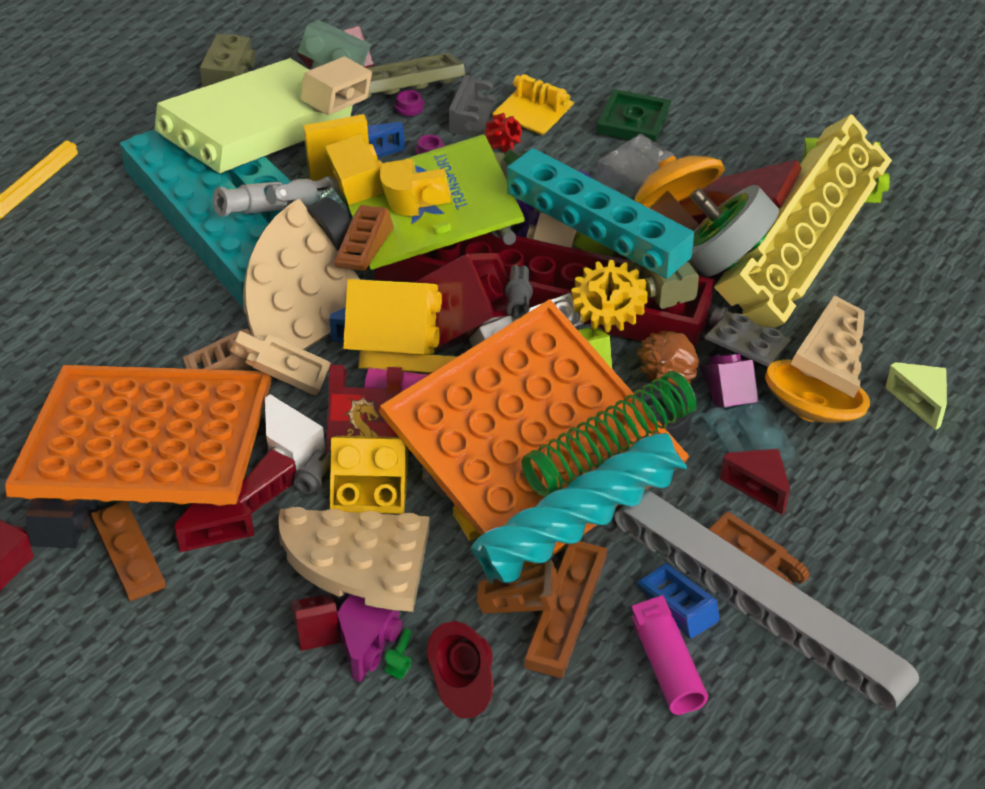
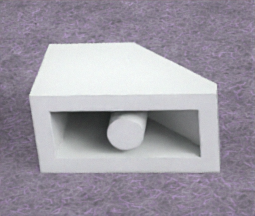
(291, 432)

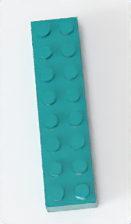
(184, 194)

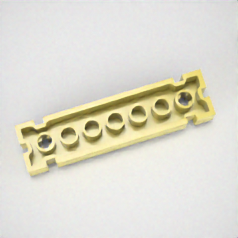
(809, 224)

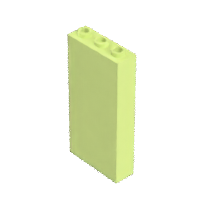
(241, 116)

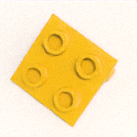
(535, 104)

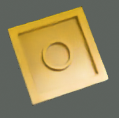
(326, 133)

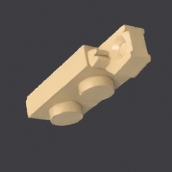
(282, 361)

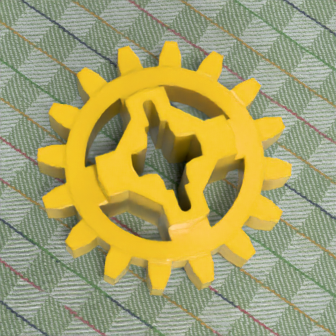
(626, 300)

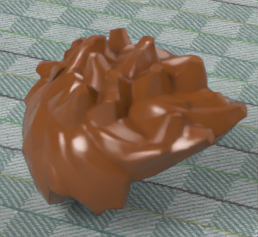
(668, 352)

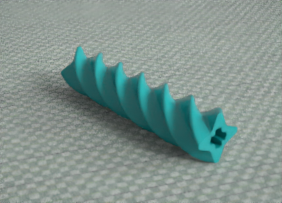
(565, 512)

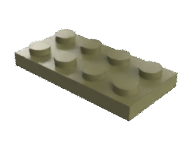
(415, 73)

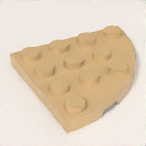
(294, 280)
(358, 553)

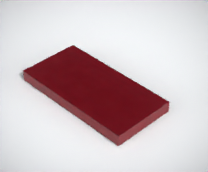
(773, 180)

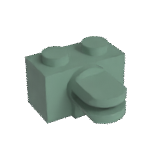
(327, 43)

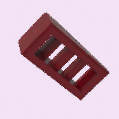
(267, 480)

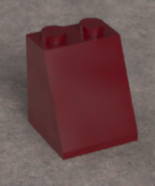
(470, 294)

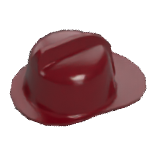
(461, 668)

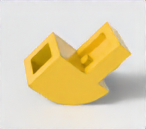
(410, 190)

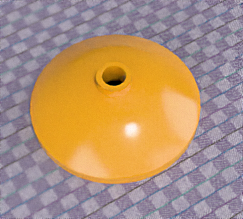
(679, 178)
(813, 398)

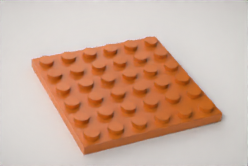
(507, 399)
(142, 435)

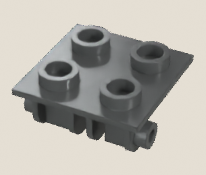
(749, 339)

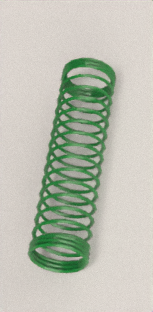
(548, 467)

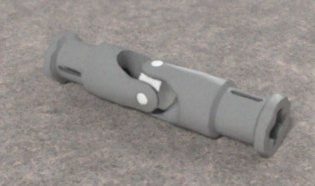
(251, 197)

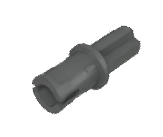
(518, 292)

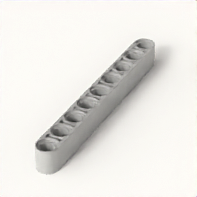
(770, 601)

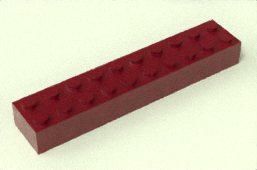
(554, 274)

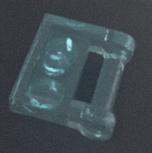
(756, 426)

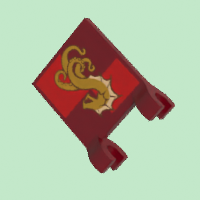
(357, 409)

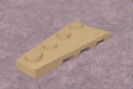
(834, 347)

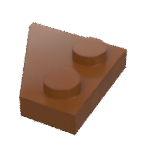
(530, 592)

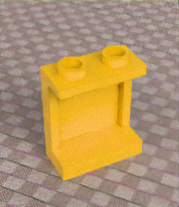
(391, 316)

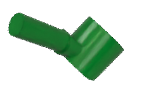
(396, 661)

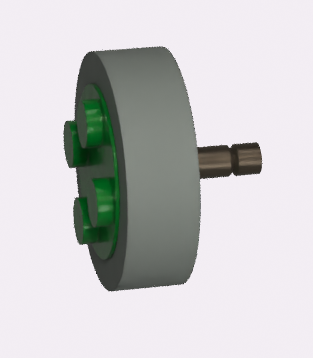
(730, 228)

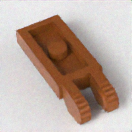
(759, 547)

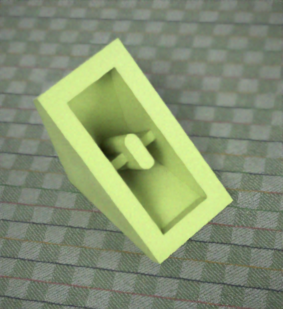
(920, 389)

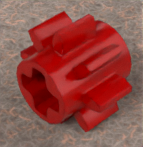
(503, 132)

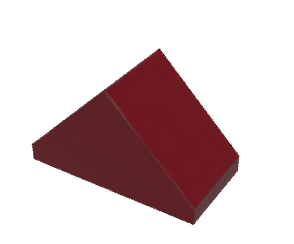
(759, 476)
(212, 525)
(315, 621)

